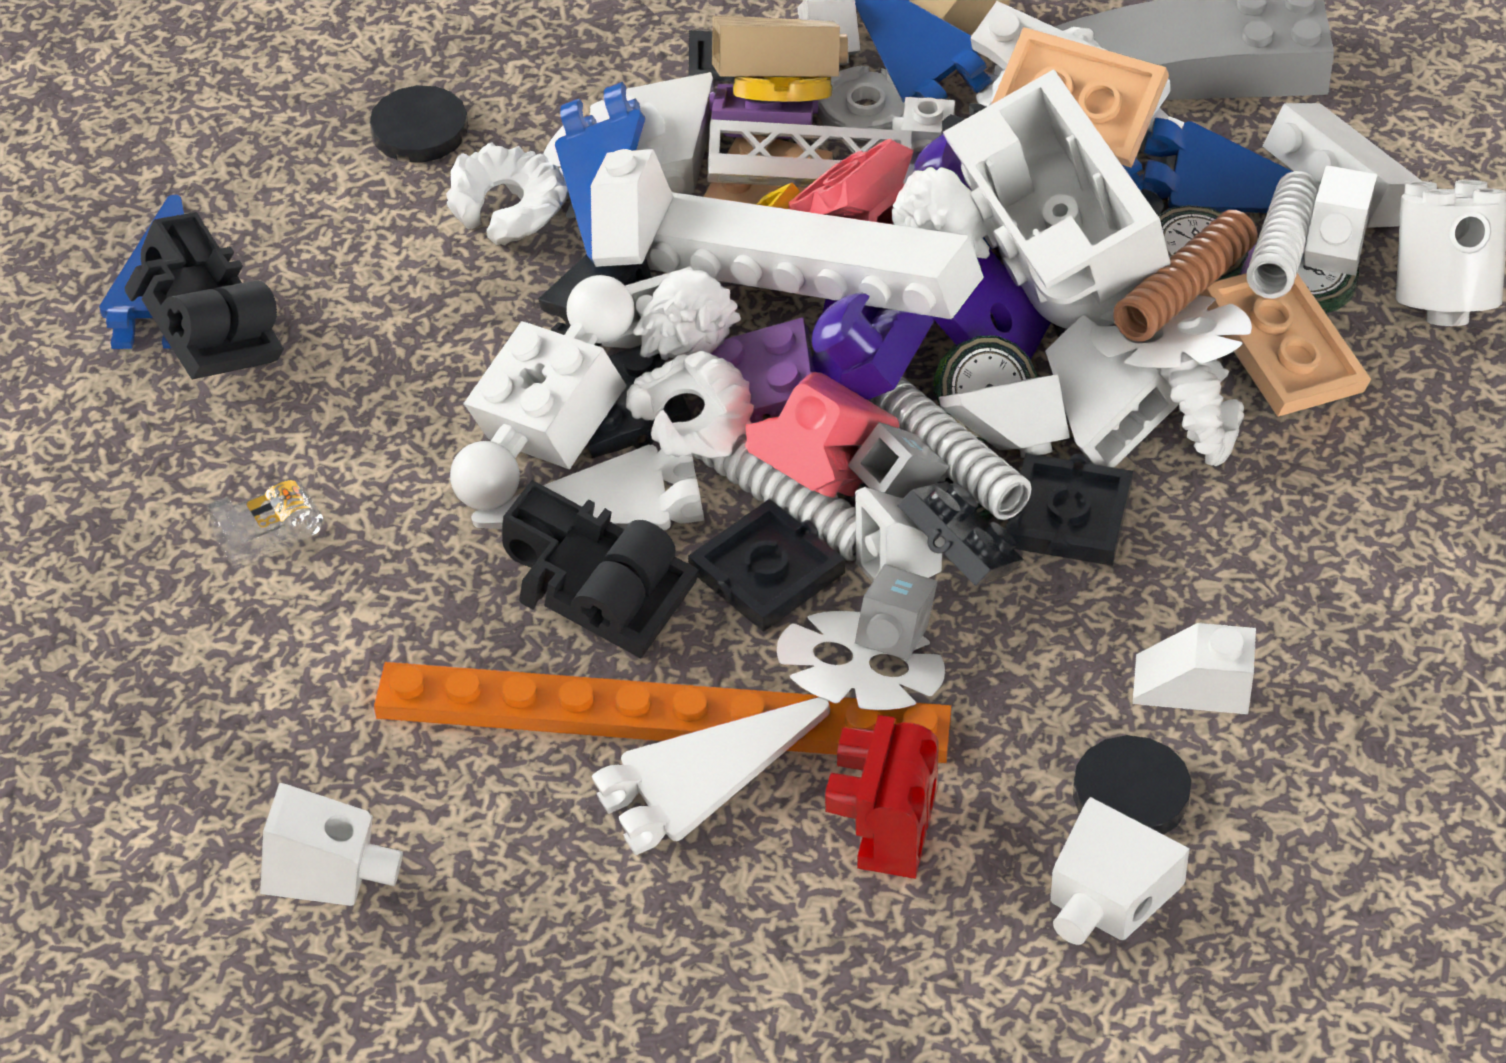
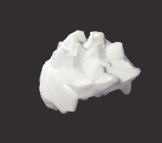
(940, 203)
(686, 316)

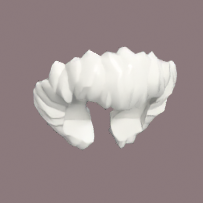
(525, 174)
(713, 380)
(1208, 419)

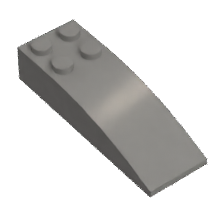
(1224, 45)

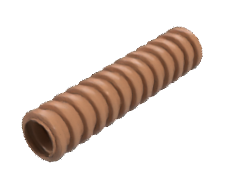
(1187, 276)

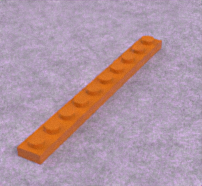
(613, 706)

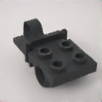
(201, 302)
(594, 571)

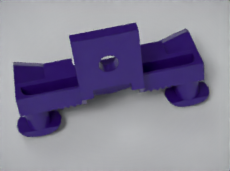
(873, 345)

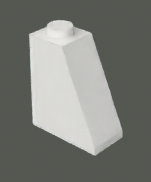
(687, 126)
(1104, 399)

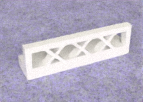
(784, 170)

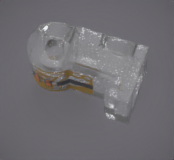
(264, 523)

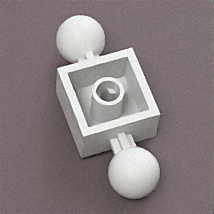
(544, 394)

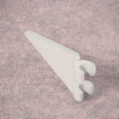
(627, 487)
(698, 771)

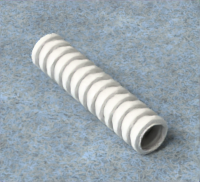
(1283, 235)
(969, 459)
(831, 516)

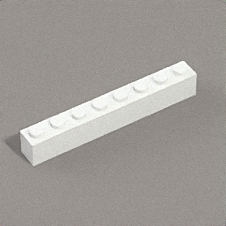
(817, 254)

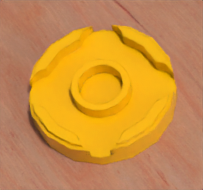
(783, 88)

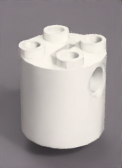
(1451, 250)

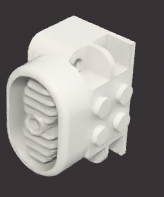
(1058, 202)

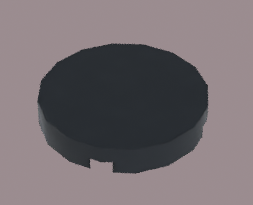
(419, 123)
(1136, 780)

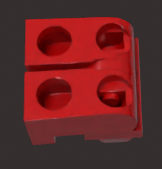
(891, 797)

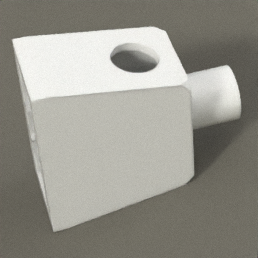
(321, 849)
(1113, 874)

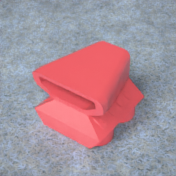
(859, 185)
(818, 435)

